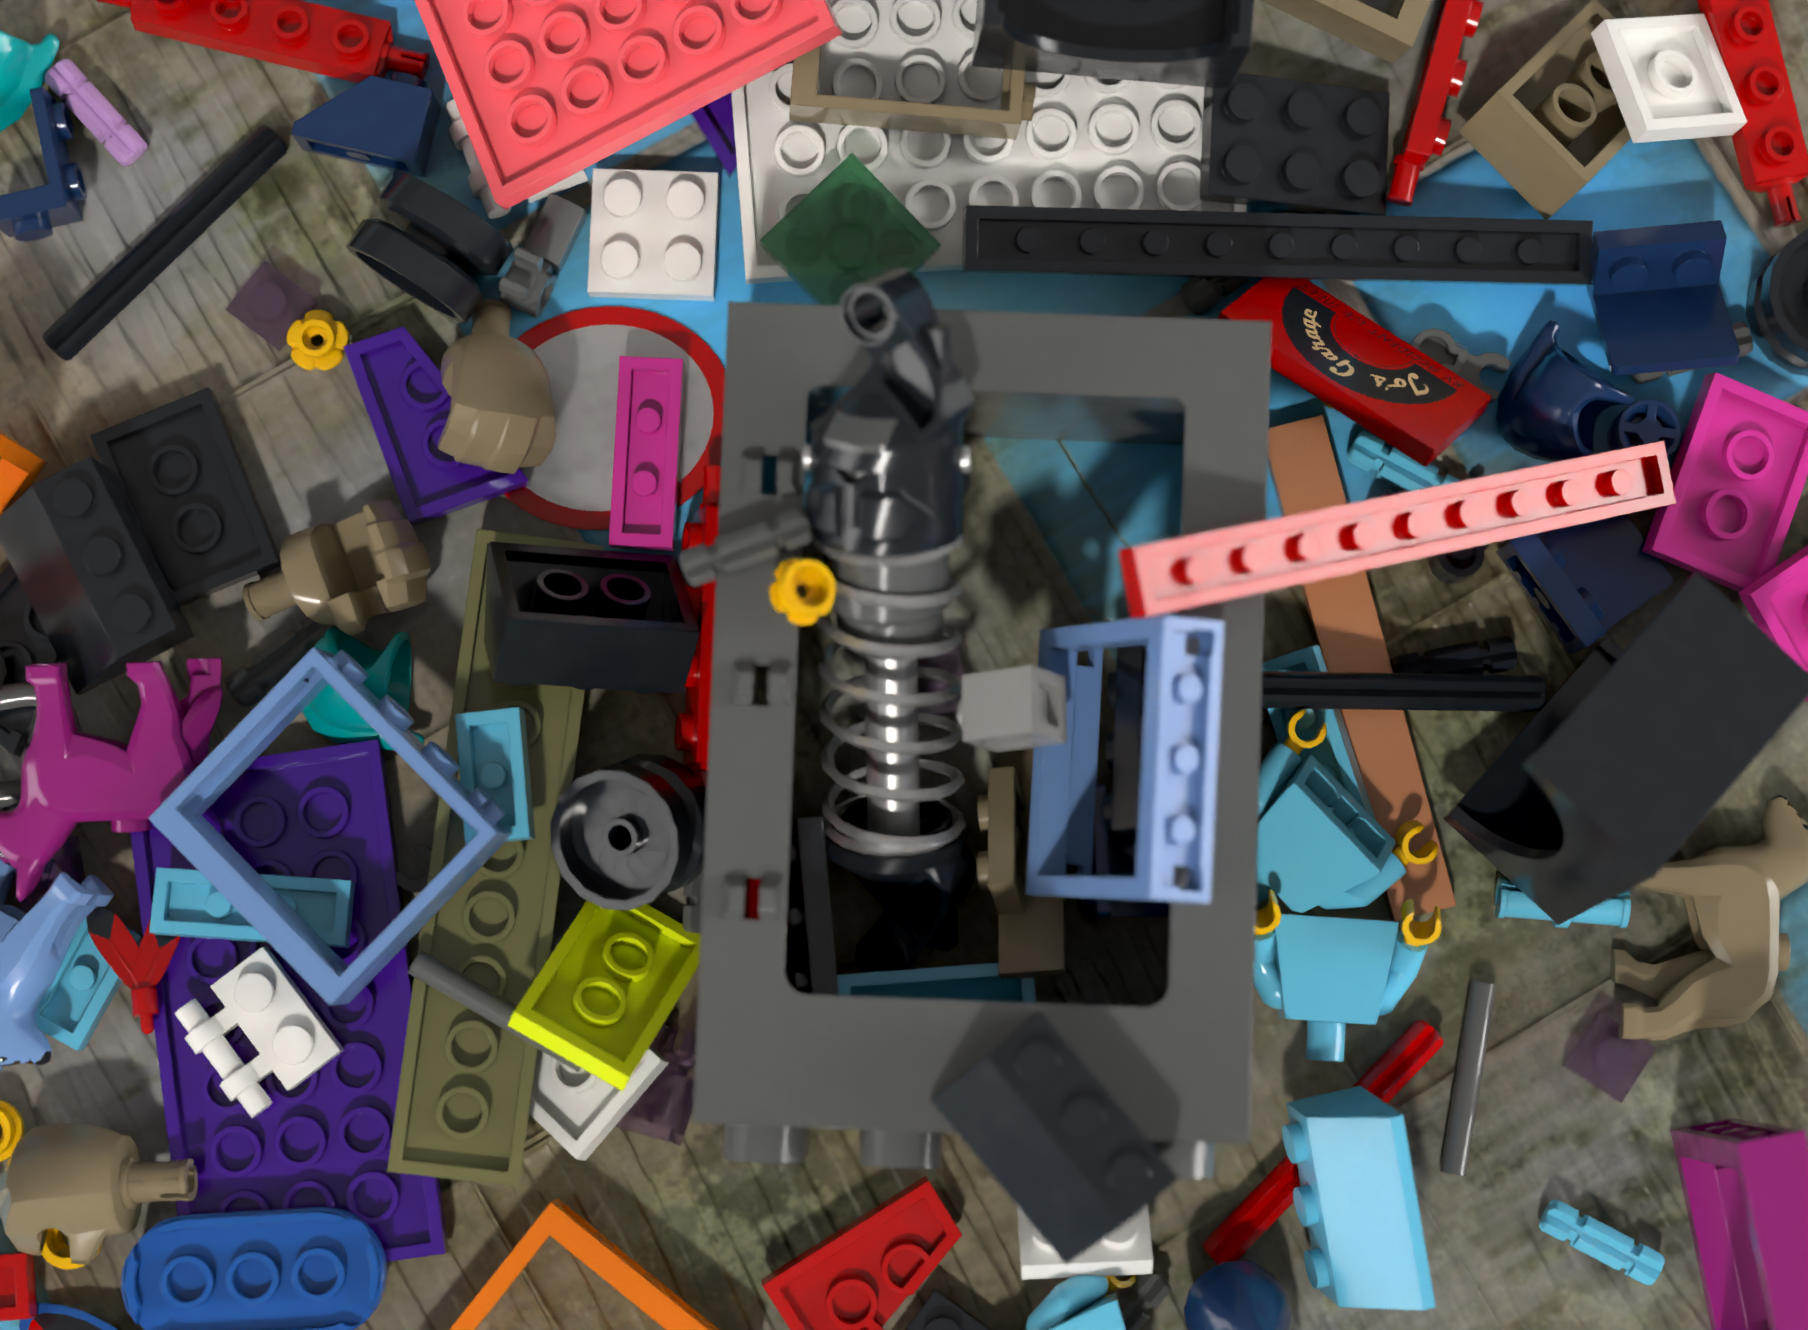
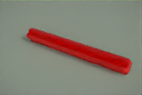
(1275, 1192)

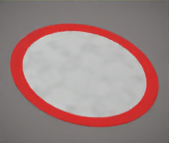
(583, 371)

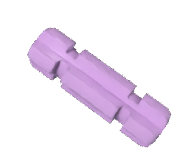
(95, 112)

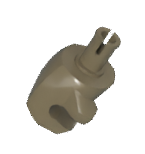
(498, 396)
(346, 571)
(84, 1185)

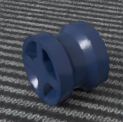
(1650, 423)

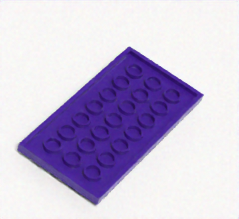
(332, 1134)

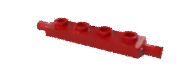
(282, 33)
(1440, 77)
(1771, 142)
(693, 726)

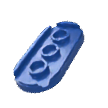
(256, 1271)

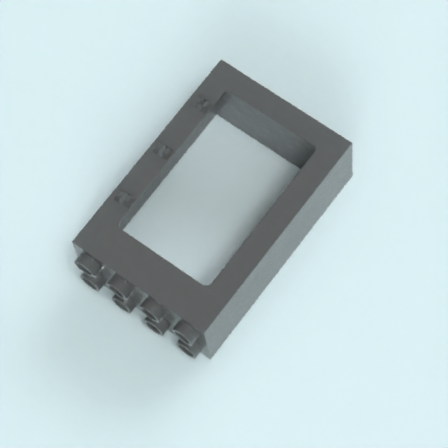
(800, 1061)

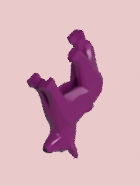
(96, 778)

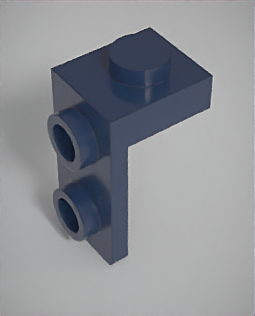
(37, 210)

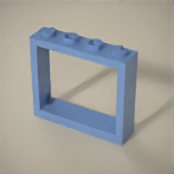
(1175, 766)
(251, 895)

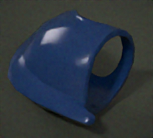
(1553, 401)
(1237, 1298)

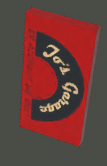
(1361, 367)

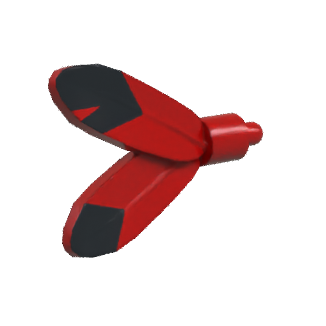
(136, 966)

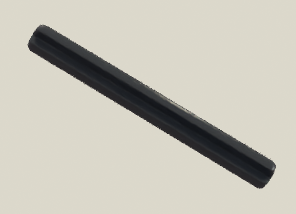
(164, 243)
(1402, 691)

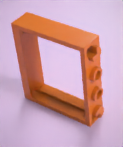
(599, 1255)

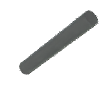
(473, 997)
(1468, 1078)

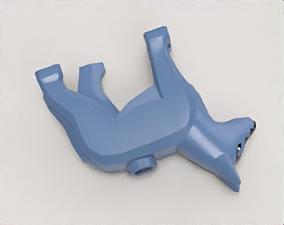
(31, 956)

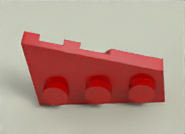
(867, 1266)

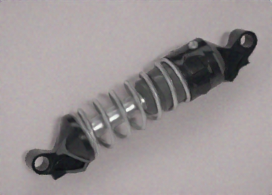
(886, 519)

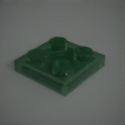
(847, 235)

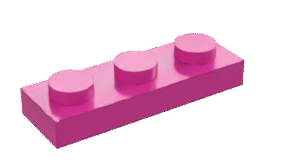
(646, 453)

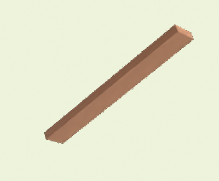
(1352, 641)

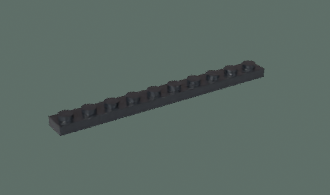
(1276, 246)

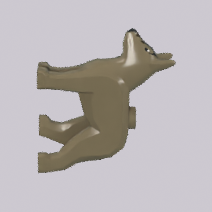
(1734, 920)

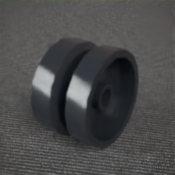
(434, 240)
(1779, 306)
(631, 831)

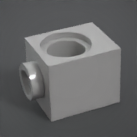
(1013, 708)

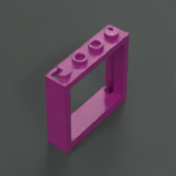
(1748, 1220)

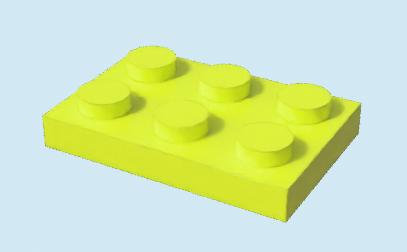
(609, 989)

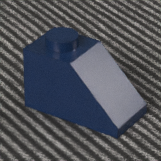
(375, 124)

